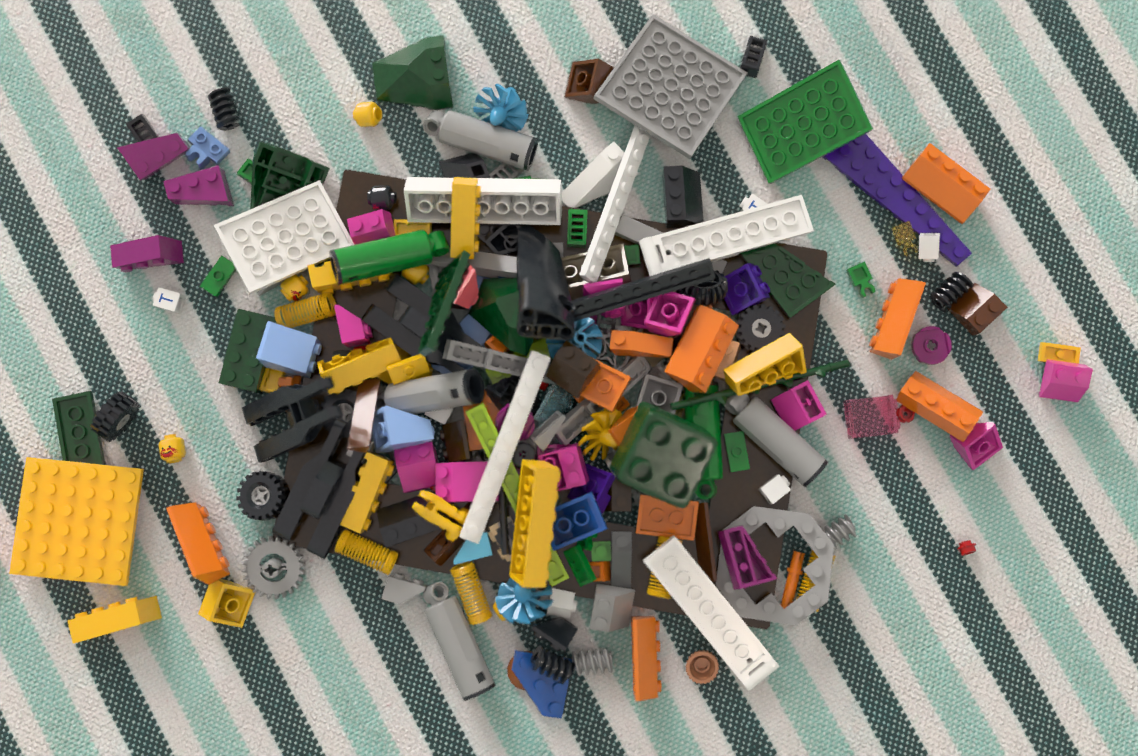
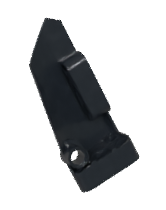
(544, 294)

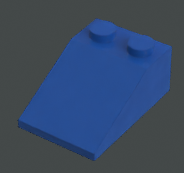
(576, 521)

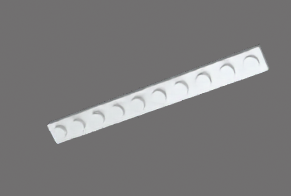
(614, 205)
(504, 447)

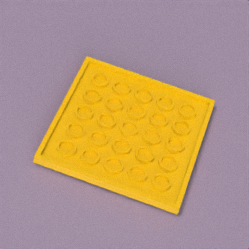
(76, 521)

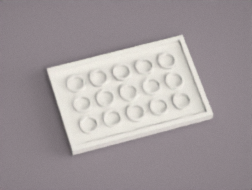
(283, 236)

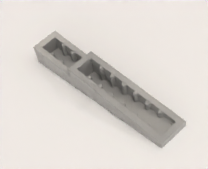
(635, 231)
(486, 264)
(487, 358)
(581, 414)

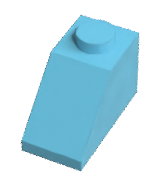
(473, 551)

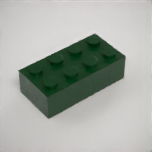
(240, 365)

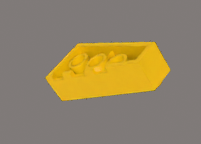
(324, 281)

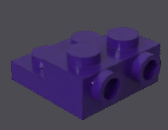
(745, 288)
(598, 484)

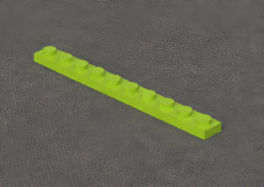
(487, 436)

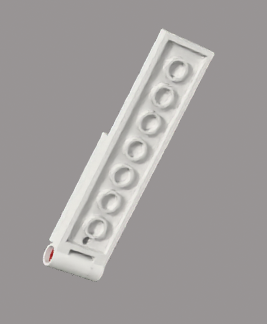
(727, 235)
(711, 613)

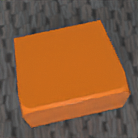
(601, 570)

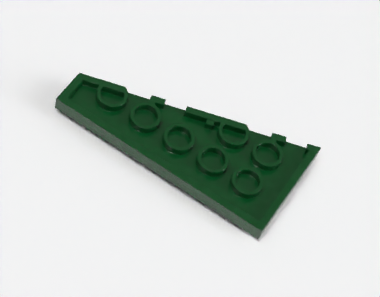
(788, 277)
(449, 280)

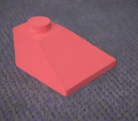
(468, 290)

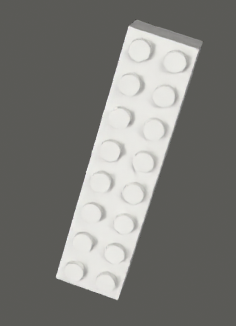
(500, 200)

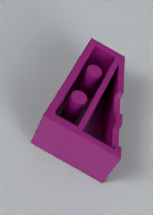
(153, 154)
(200, 187)
(146, 253)
(743, 559)

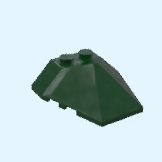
(415, 75)
(281, 172)
(498, 310)

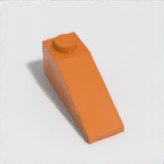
(640, 344)

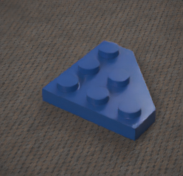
(545, 692)

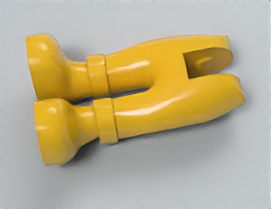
(430, 514)

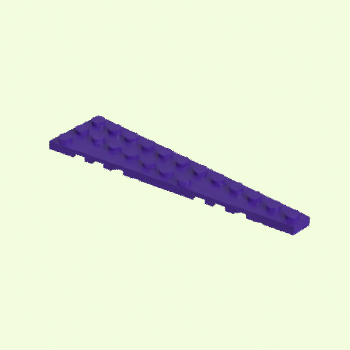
(878, 177)

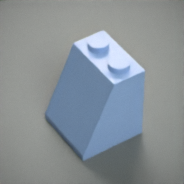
(288, 350)
(399, 429)

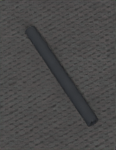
(503, 522)

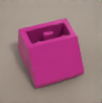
(798, 406)
(570, 464)

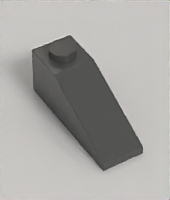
(621, 558)

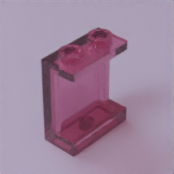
(871, 416)

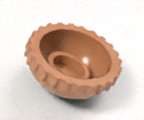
(702, 666)

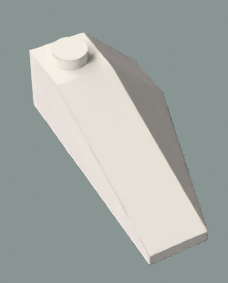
(595, 179)

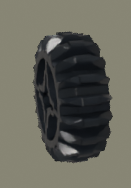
(707, 292)

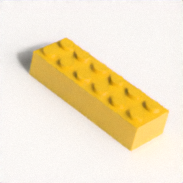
(534, 523)

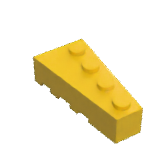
(465, 216)
(359, 364)
(766, 365)
(367, 491)
(114, 619)

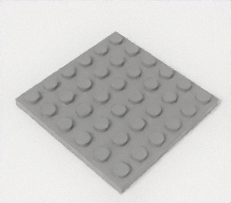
(670, 86)

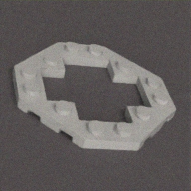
(818, 571)

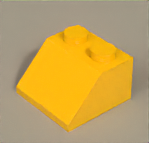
(226, 603)

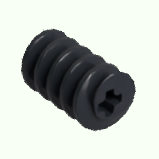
(223, 109)
(949, 289)
(553, 664)

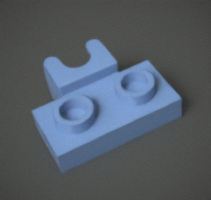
(205, 148)

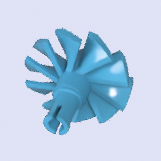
(505, 110)
(580, 338)
(519, 603)

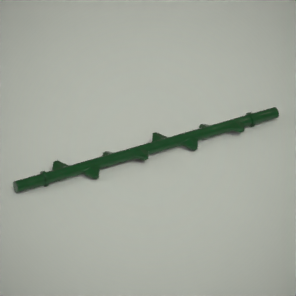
(721, 396)

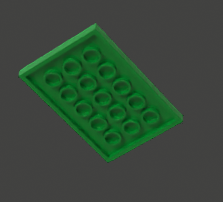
(805, 122)

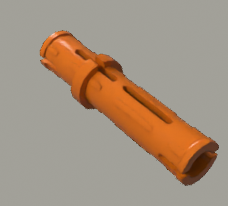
(794, 573)

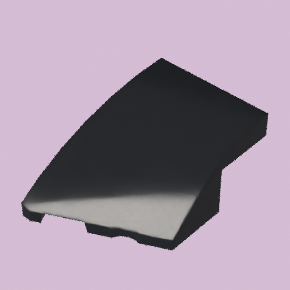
(500, 237)
(503, 392)

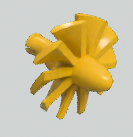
(599, 434)

